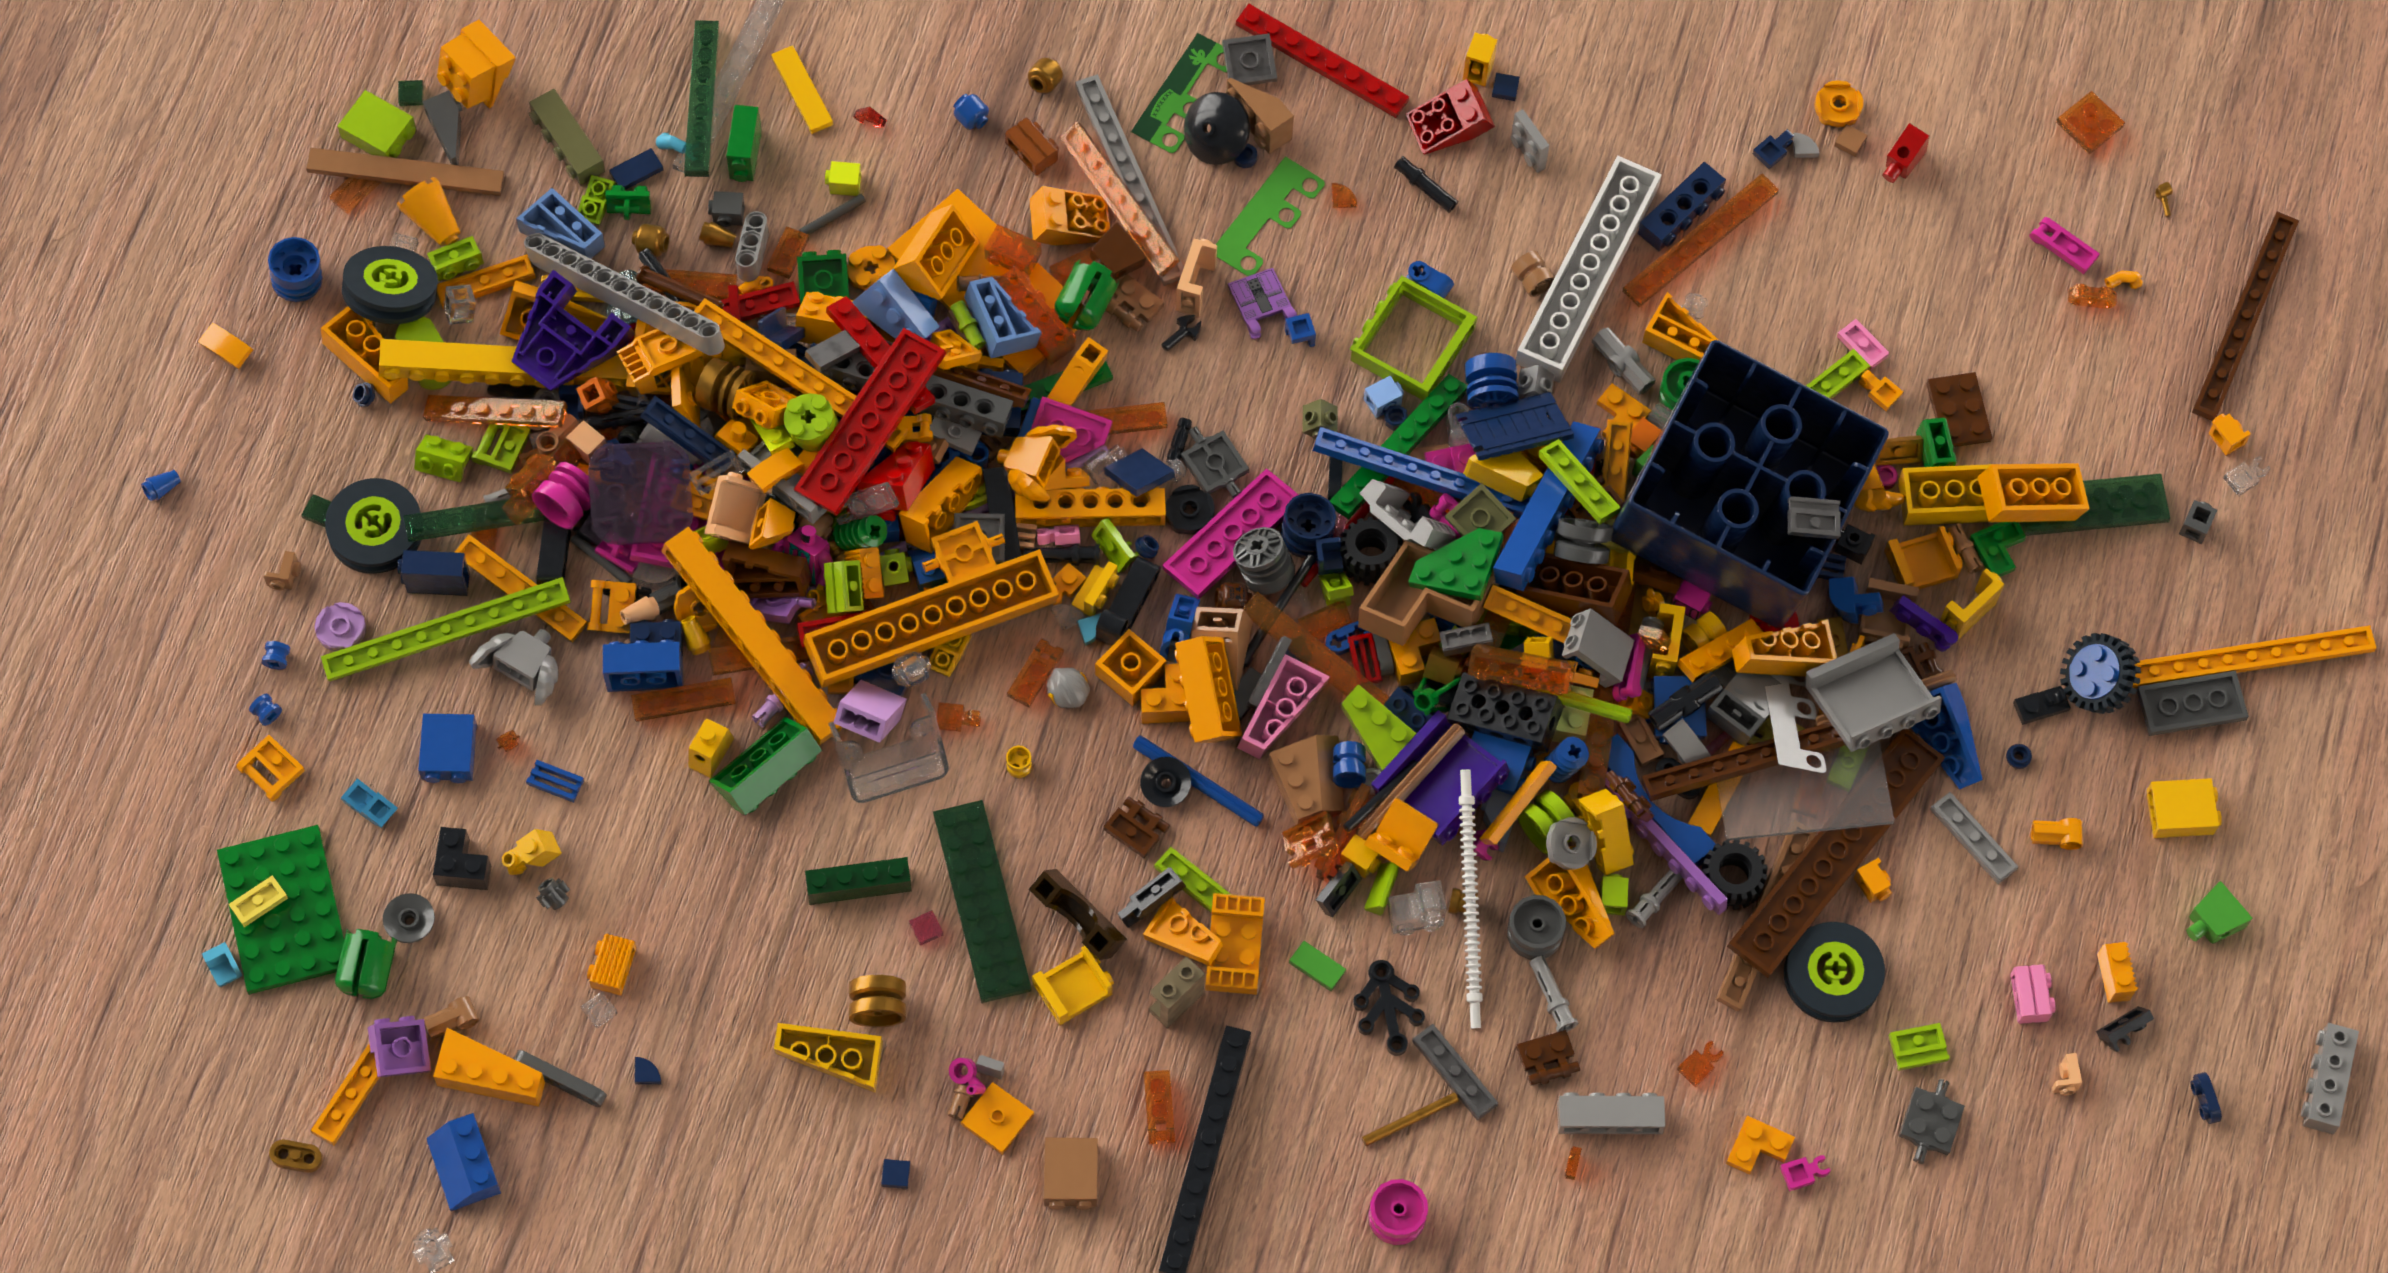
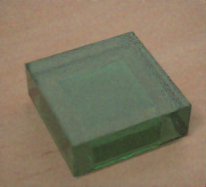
(410, 92)
(316, 510)

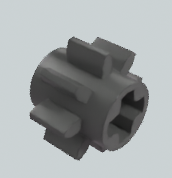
(553, 893)

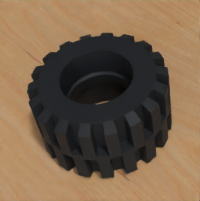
(1368, 534)
(1747, 860)

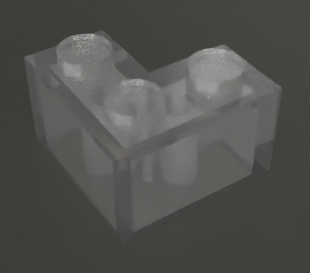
(1418, 910)

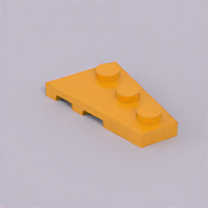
(1181, 933)

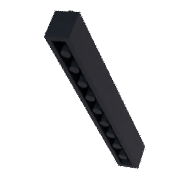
(1205, 1151)

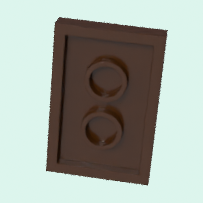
(1962, 405)

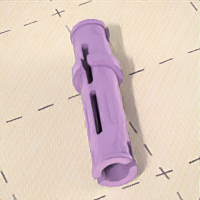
(772, 705)

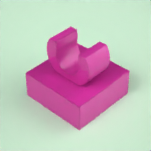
(1481, 849)

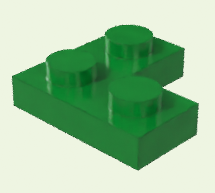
(1992, 546)

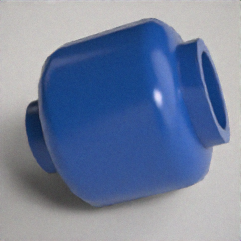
(971, 111)

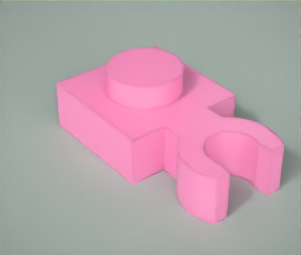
(1062, 535)

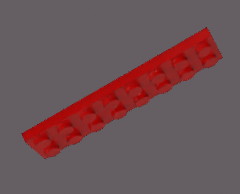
(870, 421)

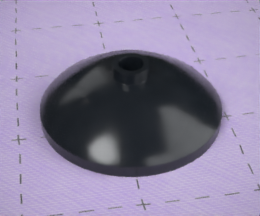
(1228, 128)

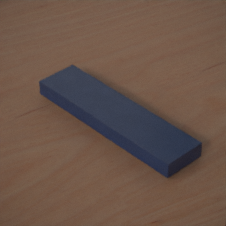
(684, 432)

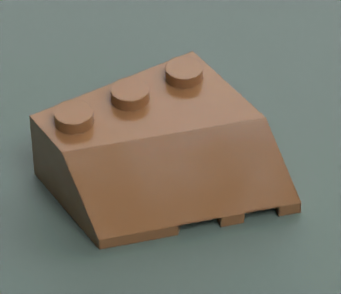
(1306, 777)

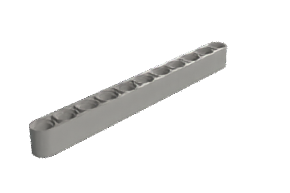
(625, 294)

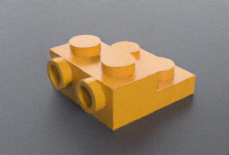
(763, 403)

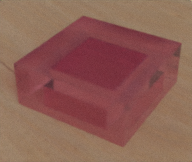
(926, 927)

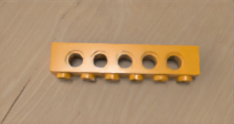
(1126, 515)

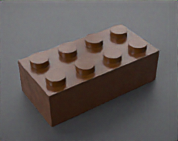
(1578, 586)

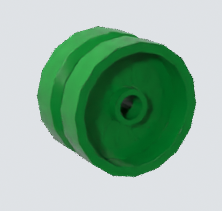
(1675, 379)

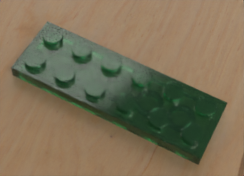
(2112, 505)

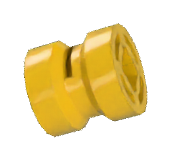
(1018, 756)

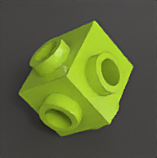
(902, 574)

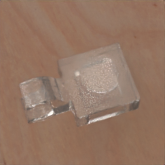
(1096, 463)

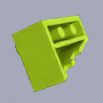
(1376, 726)

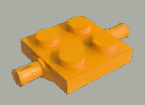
(963, 551)

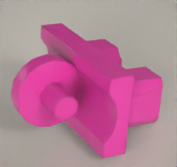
(617, 555)

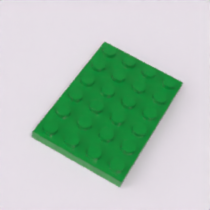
(301, 934)

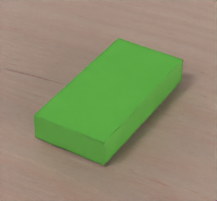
(1317, 966)

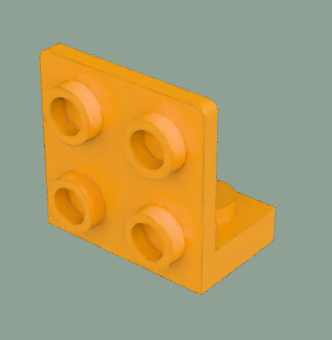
(1402, 835)

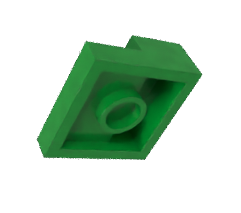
(823, 273)

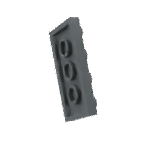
(2192, 703)

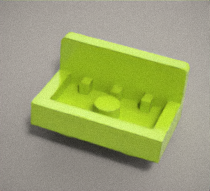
(456, 258)
(442, 457)

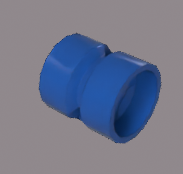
(1349, 764)

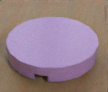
(340, 626)

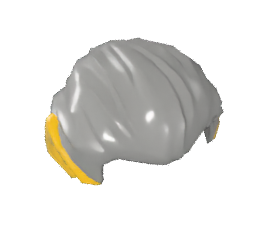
(1067, 687)

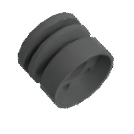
(1264, 560)

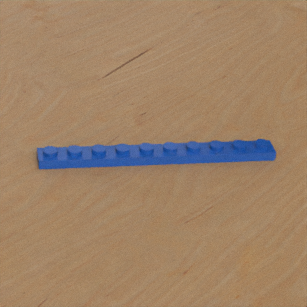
(1405, 467)

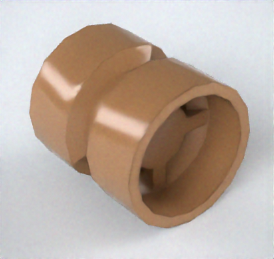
(1532, 272)

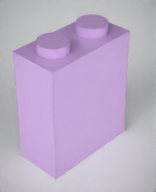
(870, 711)

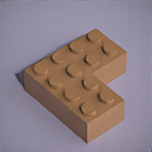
(1396, 608)

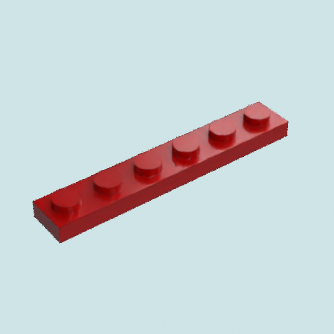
(871, 343)

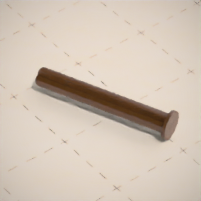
(670, 286)

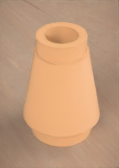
(643, 609)

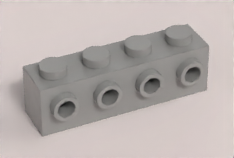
(2330, 1078)
(1611, 1114)

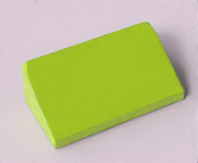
(1382, 888)

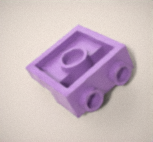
(399, 1046)

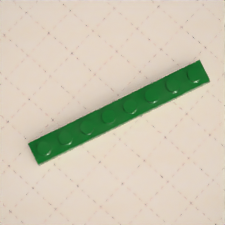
(1402, 440)

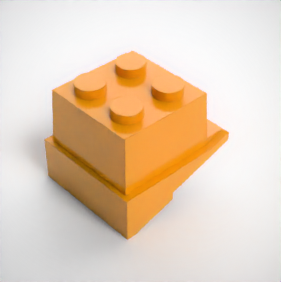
(474, 65)

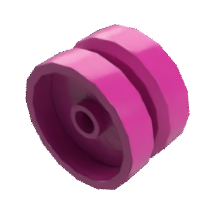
(1412, 1210)

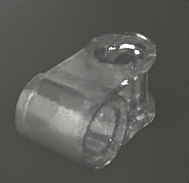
(1455, 433)

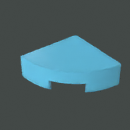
(1088, 628)

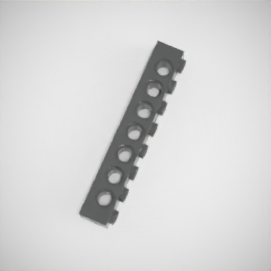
(949, 397)

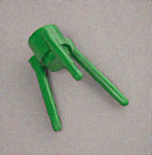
(1427, 699)

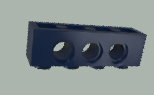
(1702, 179)

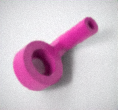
(955, 1071)

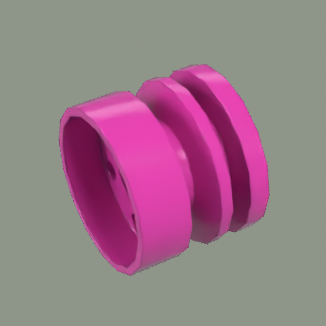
(563, 495)

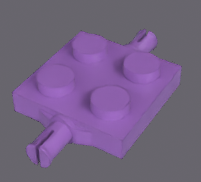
(781, 608)

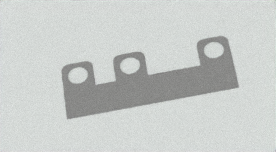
(1782, 714)

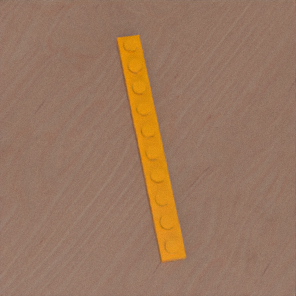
(784, 364)
(2257, 655)

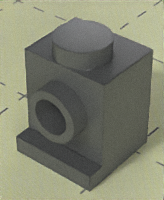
(2198, 521)

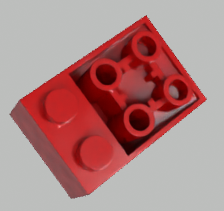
(1450, 118)

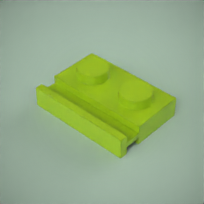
(1919, 1046)

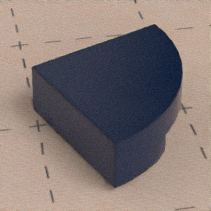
(646, 1072)

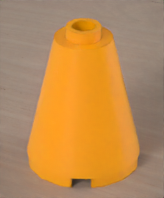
(431, 212)

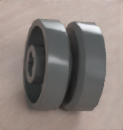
(1583, 541)
(1536, 927)

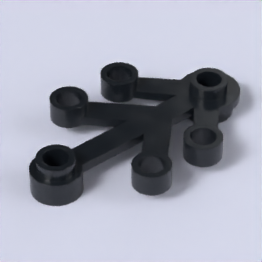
(1388, 1003)

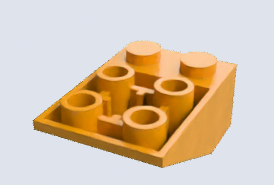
(1068, 217)

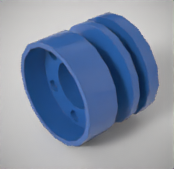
(295, 269)
(1491, 380)

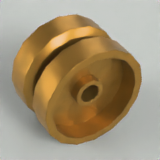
(877, 1001)

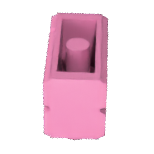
(2032, 994)

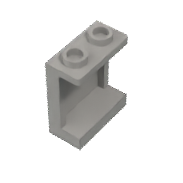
(1599, 646)

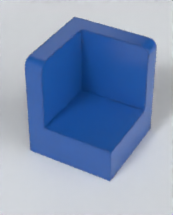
(1300, 329)

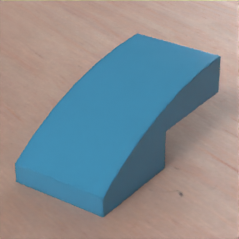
(368, 803)

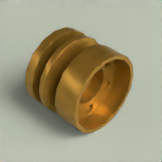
(719, 385)

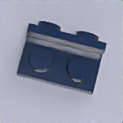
(1402, 705)

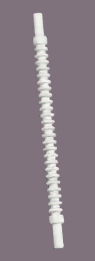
(1474, 996)

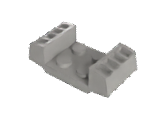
(1386, 505)

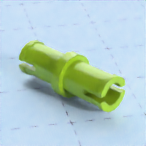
(967, 324)

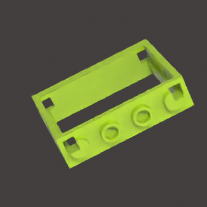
(1434, 303)

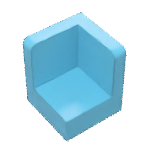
(222, 964)

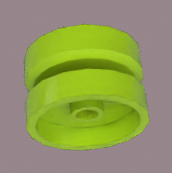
(1538, 817)

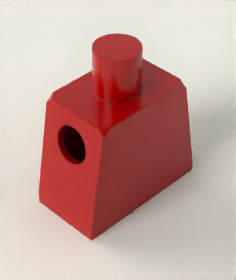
(1906, 153)

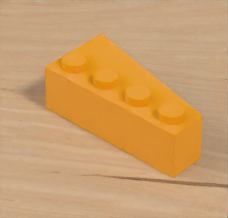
(1785, 651)
(485, 1072)

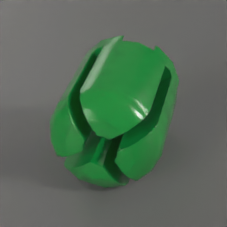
(1086, 277)
(365, 964)

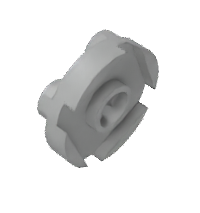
(1559, 851)

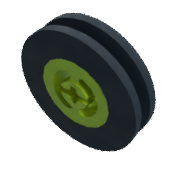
(389, 284)
(365, 547)
(1825, 996)

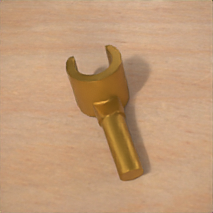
(2161, 193)

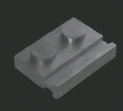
(1814, 518)

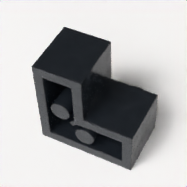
(457, 867)

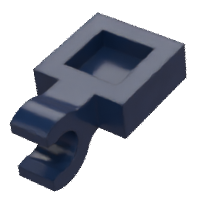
(1772, 150)

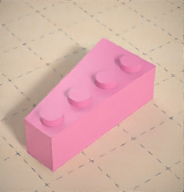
(1285, 699)

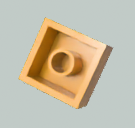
(1130, 667)

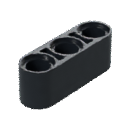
(553, 552)

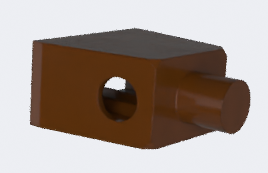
(1118, 252)

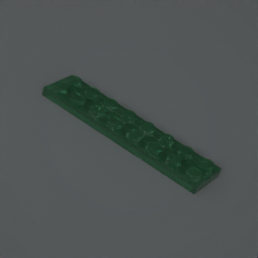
(982, 901)

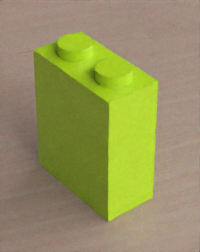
(377, 126)

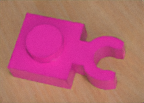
(1801, 1174)

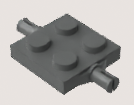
(1214, 462)
(1931, 1121)

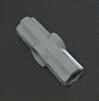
(1623, 361)

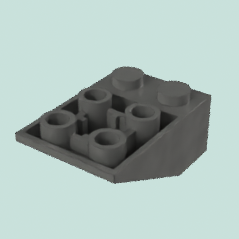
(1742, 706)

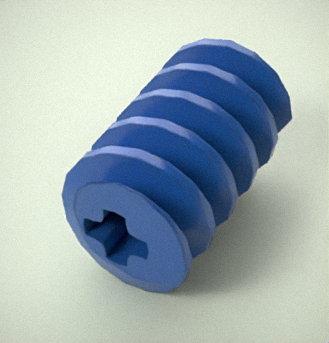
(1569, 758)

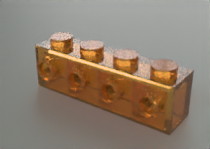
(1055, 338)
(1521, 668)

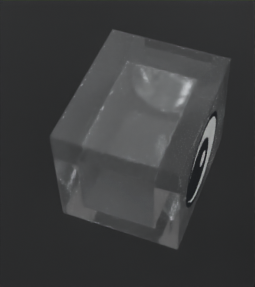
(459, 304)

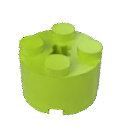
(810, 421)

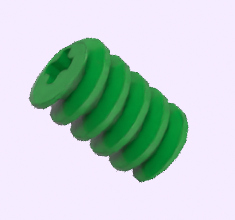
(860, 533)

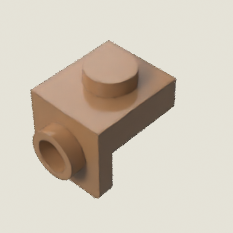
(289, 570)

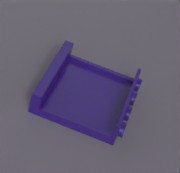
(1440, 790)

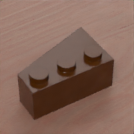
(766, 571)

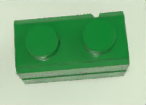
(1936, 443)

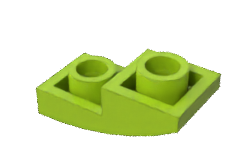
(594, 203)

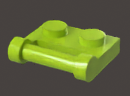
(506, 452)

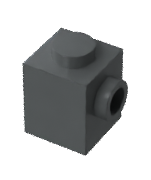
(727, 208)

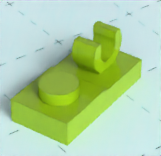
(1114, 545)

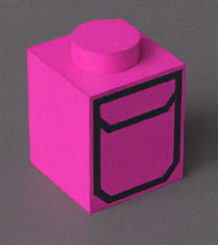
(1694, 599)

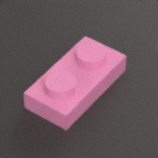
(1859, 338)

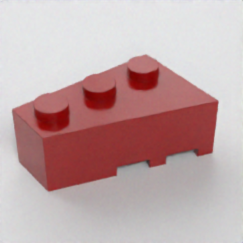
(905, 471)

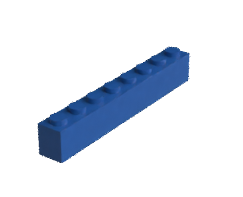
(1541, 516)

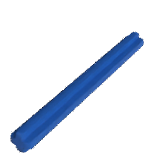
(1204, 784)

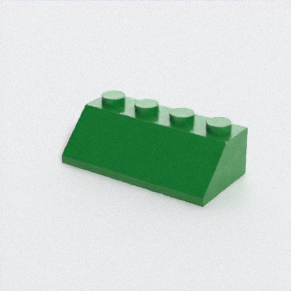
(766, 765)

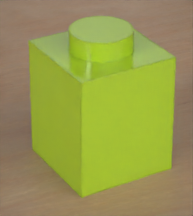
(1614, 894)

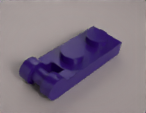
(1924, 623)

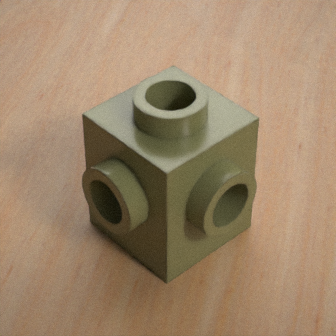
(1317, 415)

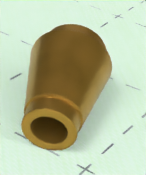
(716, 235)

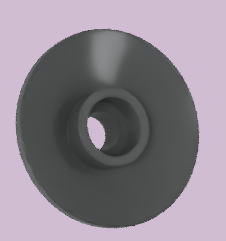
(405, 907)

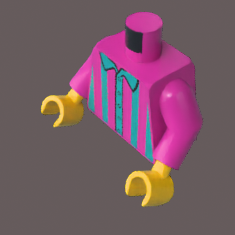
(817, 551)

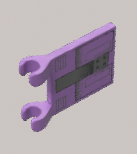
(1259, 298)

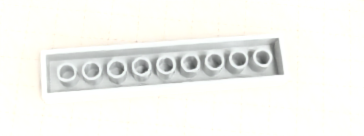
(1588, 267)

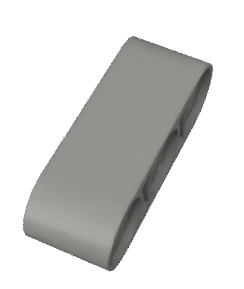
(752, 246)

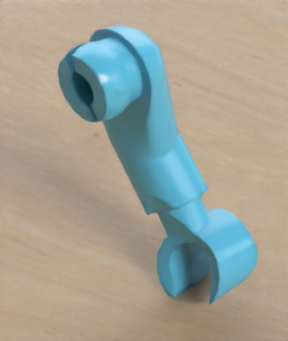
(667, 142)

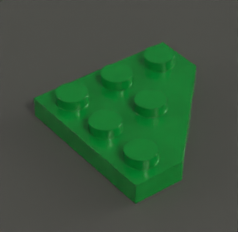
(1460, 566)

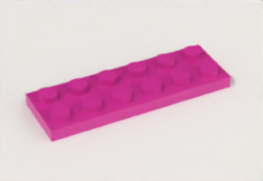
(1210, 551)

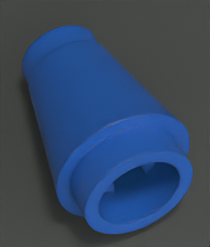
(159, 485)

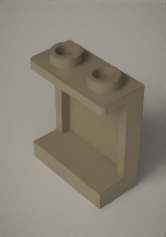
(1177, 992)

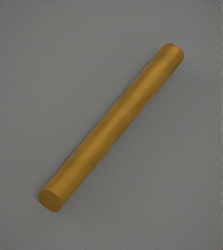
(1410, 1119)

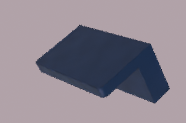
(775, 329)

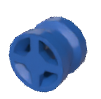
(275, 655)
(265, 709)

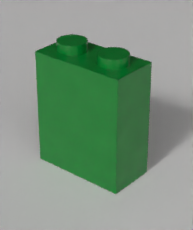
(743, 143)

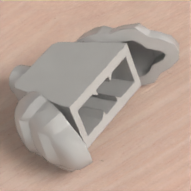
(523, 659)

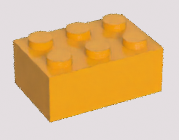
(815, 320)

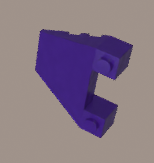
(559, 345)

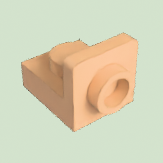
(2070, 1072)

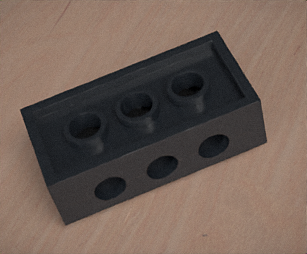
(1498, 698)

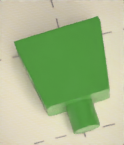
(2218, 916)

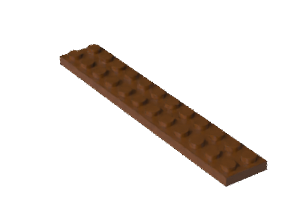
(1829, 863)

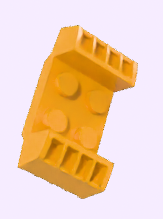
(655, 354)
(1238, 924)

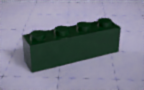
(858, 881)

